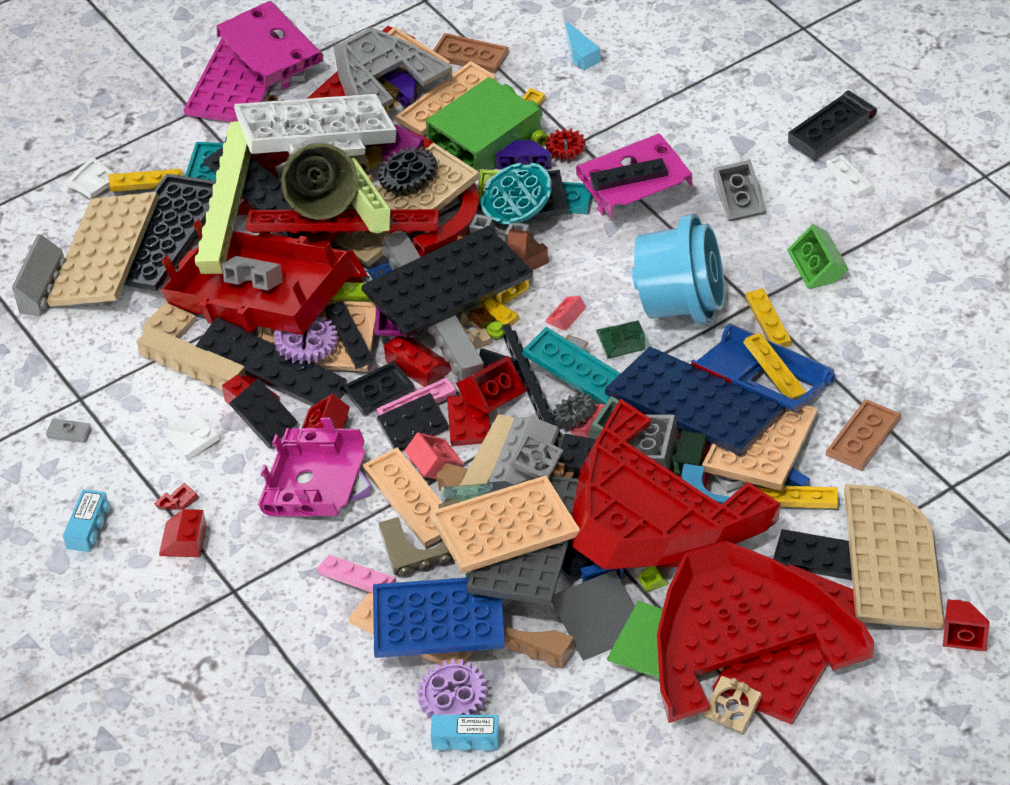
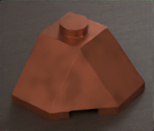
(528, 249)

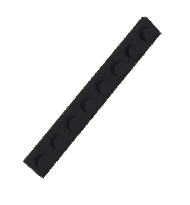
(528, 377)

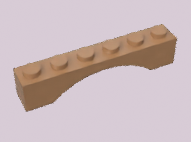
(548, 646)

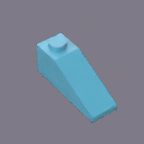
(583, 50)

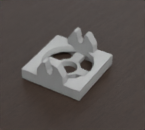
(531, 440)

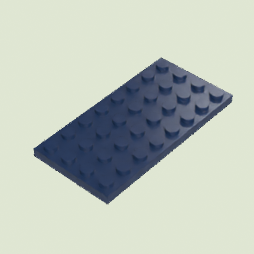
(696, 398)

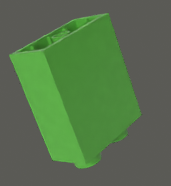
(483, 123)

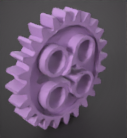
(319, 342)
(452, 690)

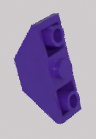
(407, 87)
(524, 153)

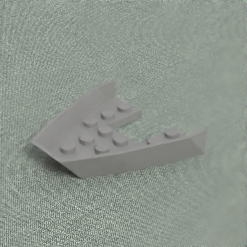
(375, 53)

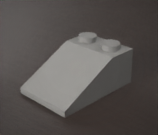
(738, 190)

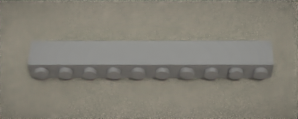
(448, 333)

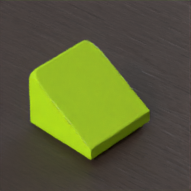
(652, 578)

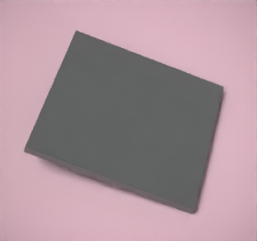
(594, 613)

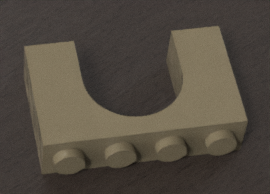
(405, 556)

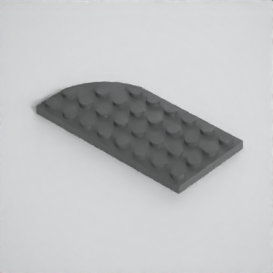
(530, 575)

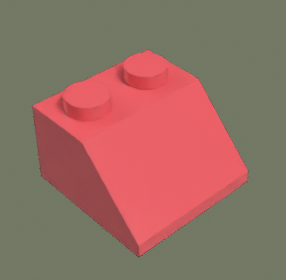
(431, 454)

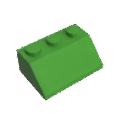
(817, 258)

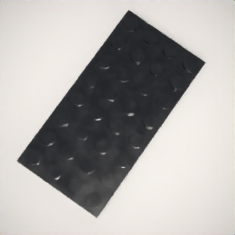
(170, 228)
(447, 281)

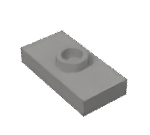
(68, 430)

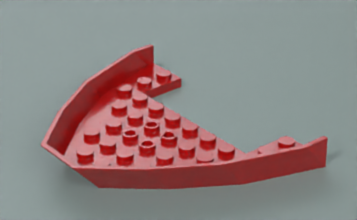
(646, 515)
(739, 606)

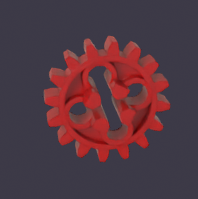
(575, 144)

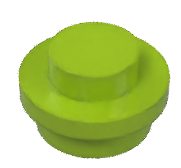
(495, 330)

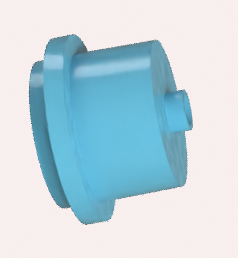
(680, 271)

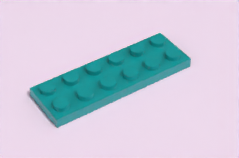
(571, 364)

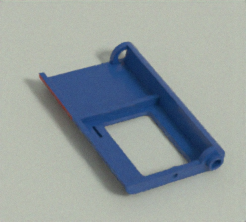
(737, 365)

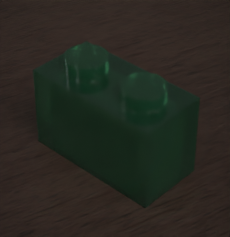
(689, 450)

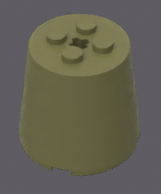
(330, 188)

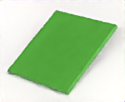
(638, 641)

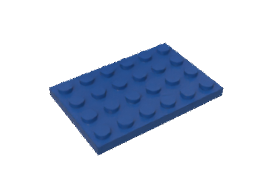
(434, 618)

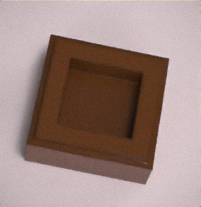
(481, 317)

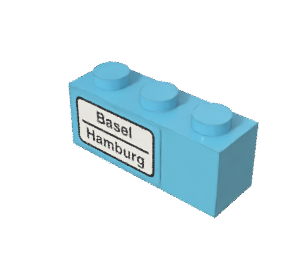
(86, 520)
(465, 732)

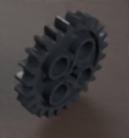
(407, 170)

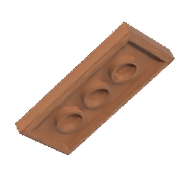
(463, 50)
(863, 434)

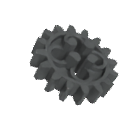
(582, 405)

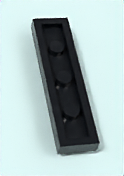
(628, 174)
(349, 335)

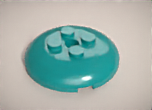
(516, 193)

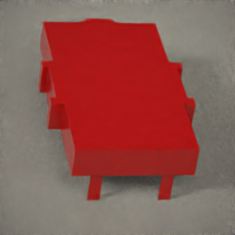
(285, 307)

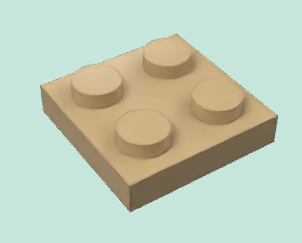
(170, 320)

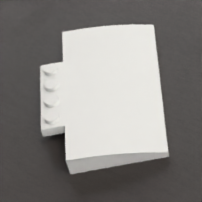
(338, 121)

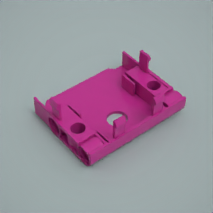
(274, 58)
(641, 151)
(329, 455)

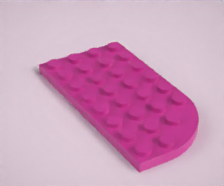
(225, 83)

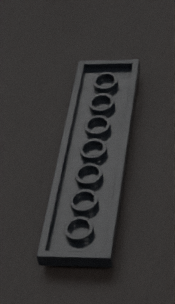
(260, 189)
(262, 361)

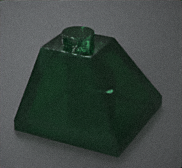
(622, 338)

